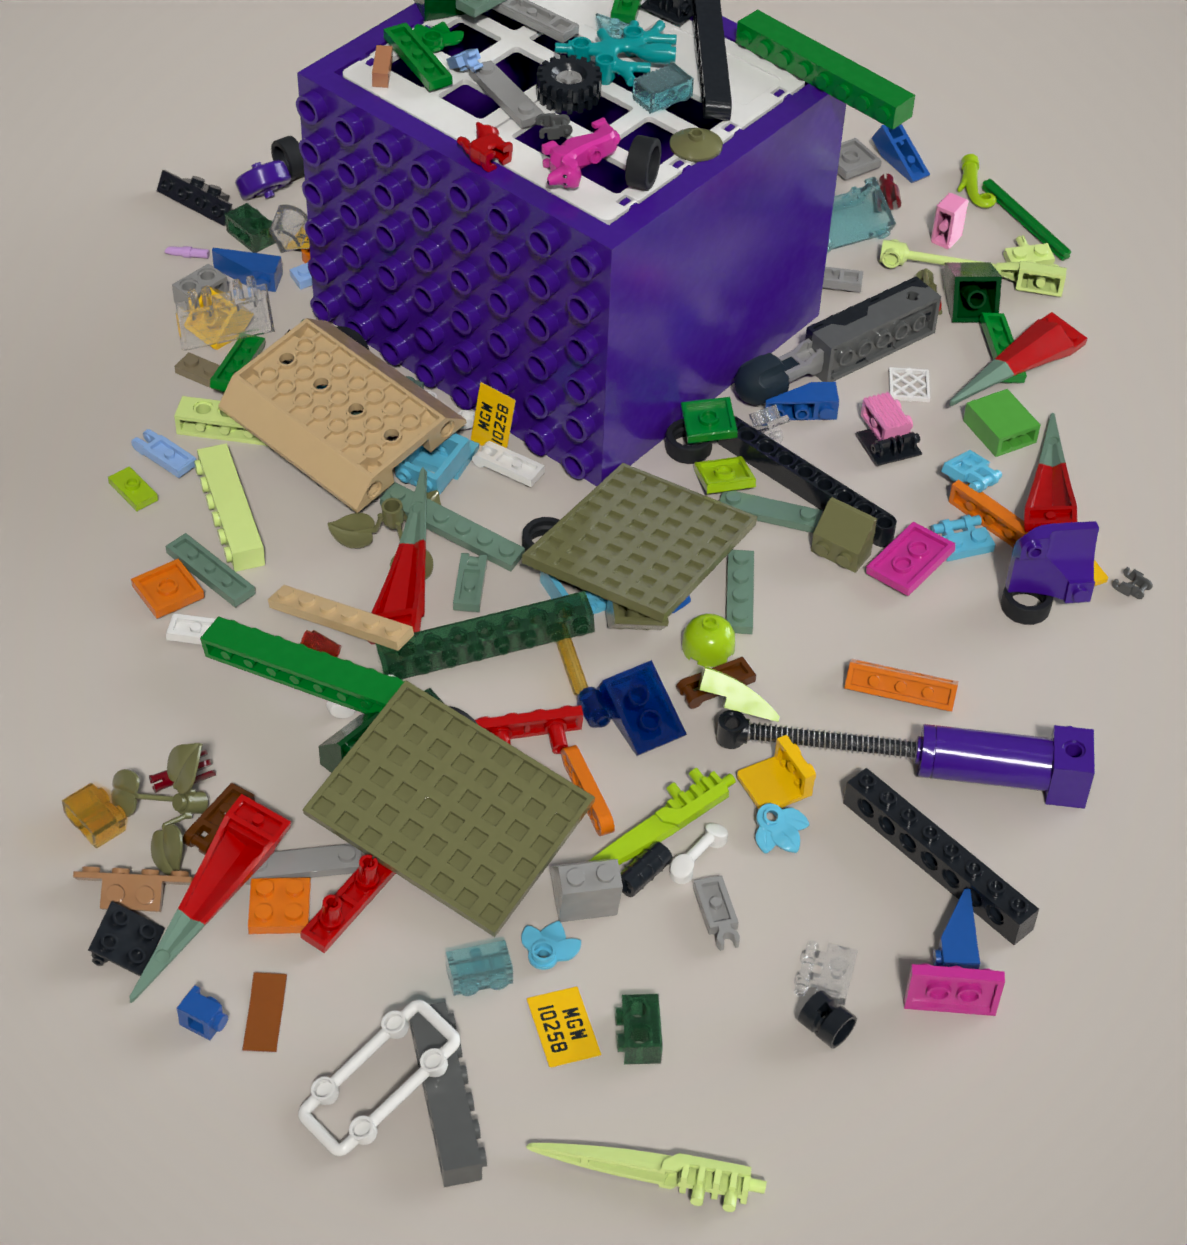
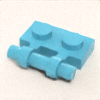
(973, 469)
(970, 541)

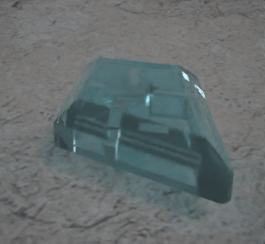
(612, 25)

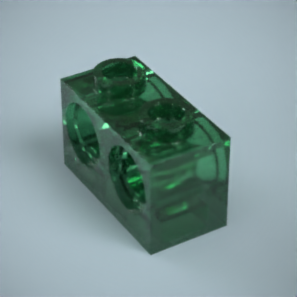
(249, 227)
(643, 1029)

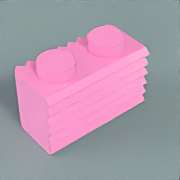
(949, 220)
(885, 416)

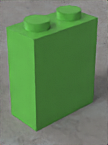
(1001, 422)

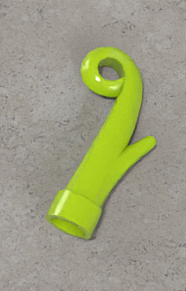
(970, 169)

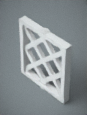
(909, 396)

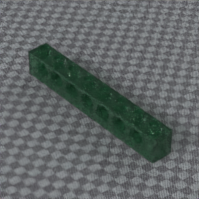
(489, 636)

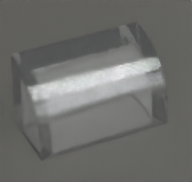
(288, 228)

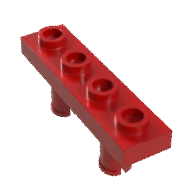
(535, 723)
(346, 904)

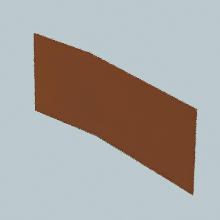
(265, 1012)

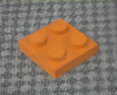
(167, 588)
(279, 905)

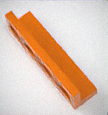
(993, 515)
(901, 685)

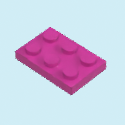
(910, 558)
(954, 989)

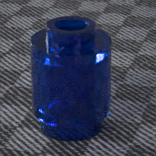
(594, 707)

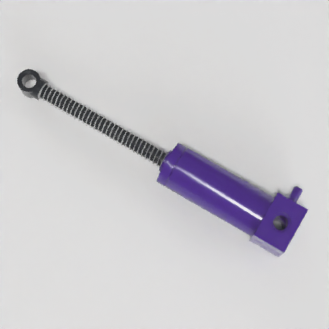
(1056, 765)

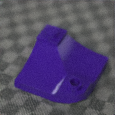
(1055, 561)

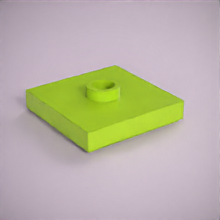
(724, 474)

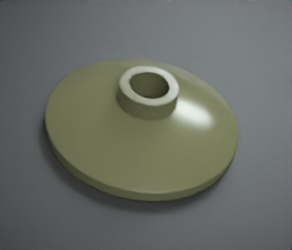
(696, 144)

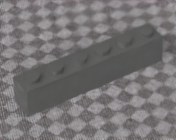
(449, 1106)

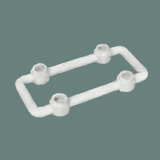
(364, 1128)

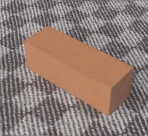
(382, 66)

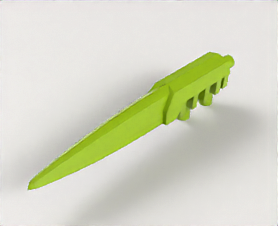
(673, 817)

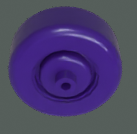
(263, 180)

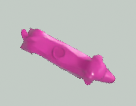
(578, 153)

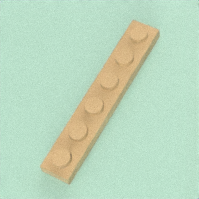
(341, 617)

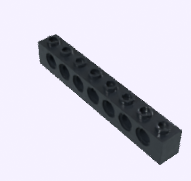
(940, 855)

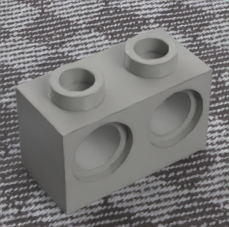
(204, 276)

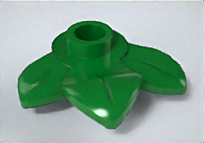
(438, 36)

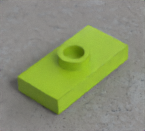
(133, 488)

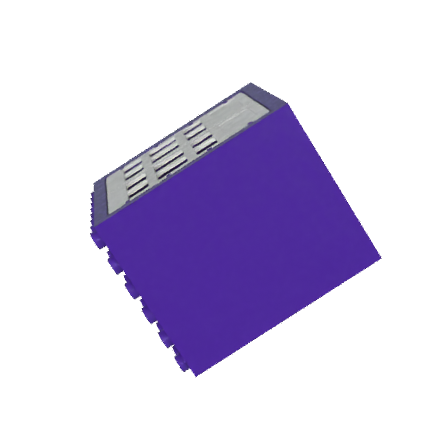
(576, 299)

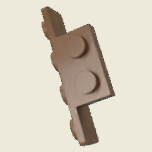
(133, 891)

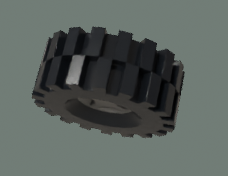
(569, 84)

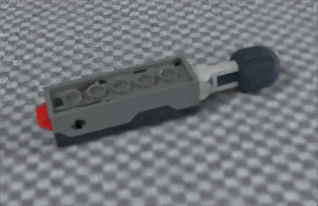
(846, 341)

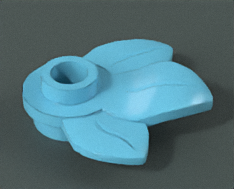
(782, 831)
(549, 943)

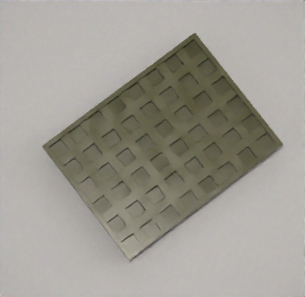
(640, 541)
(449, 807)

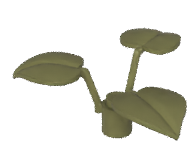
(357, 528)
(182, 769)

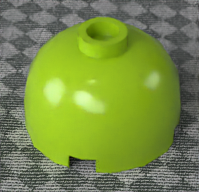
(708, 640)

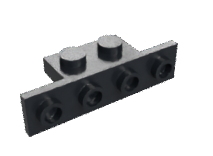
(196, 195)

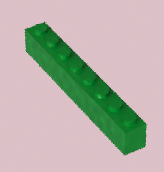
(825, 69)
(299, 666)

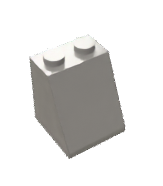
(586, 889)

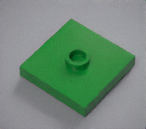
(709, 420)

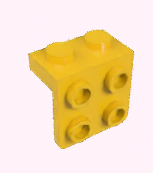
(780, 778)

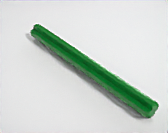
(1027, 219)

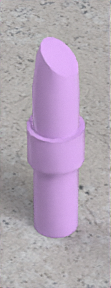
(187, 252)

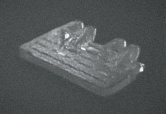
(223, 318)

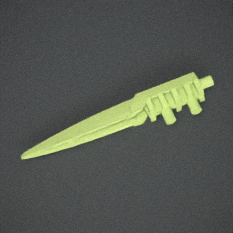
(668, 1171)

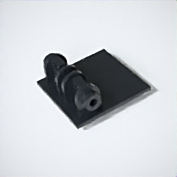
(673, 10)
(890, 449)
(125, 939)

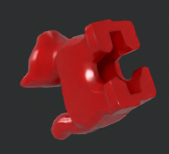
(487, 147)

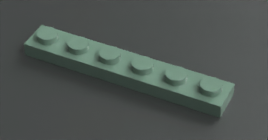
(461, 530)

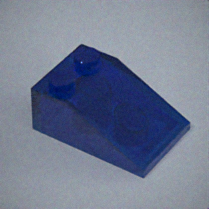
(642, 708)

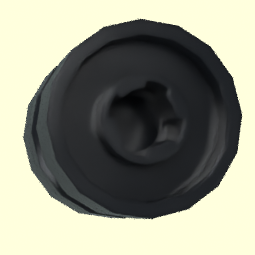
(830, 1021)

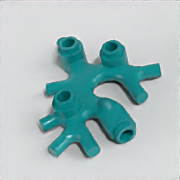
(646, 45)

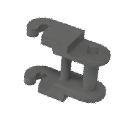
(558, 125)
(1130, 588)

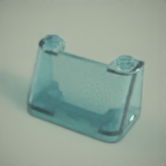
(860, 216)

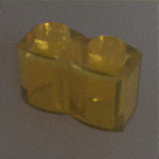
(94, 814)

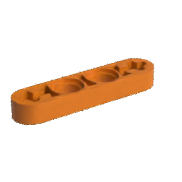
(582, 777)

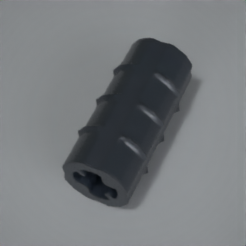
(645, 868)

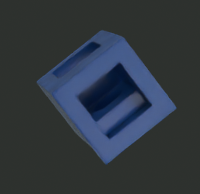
(201, 1014)

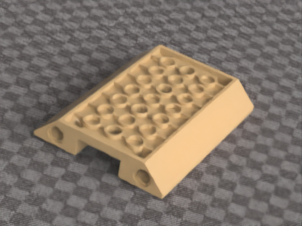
(316, 426)

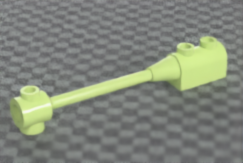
(1027, 275)

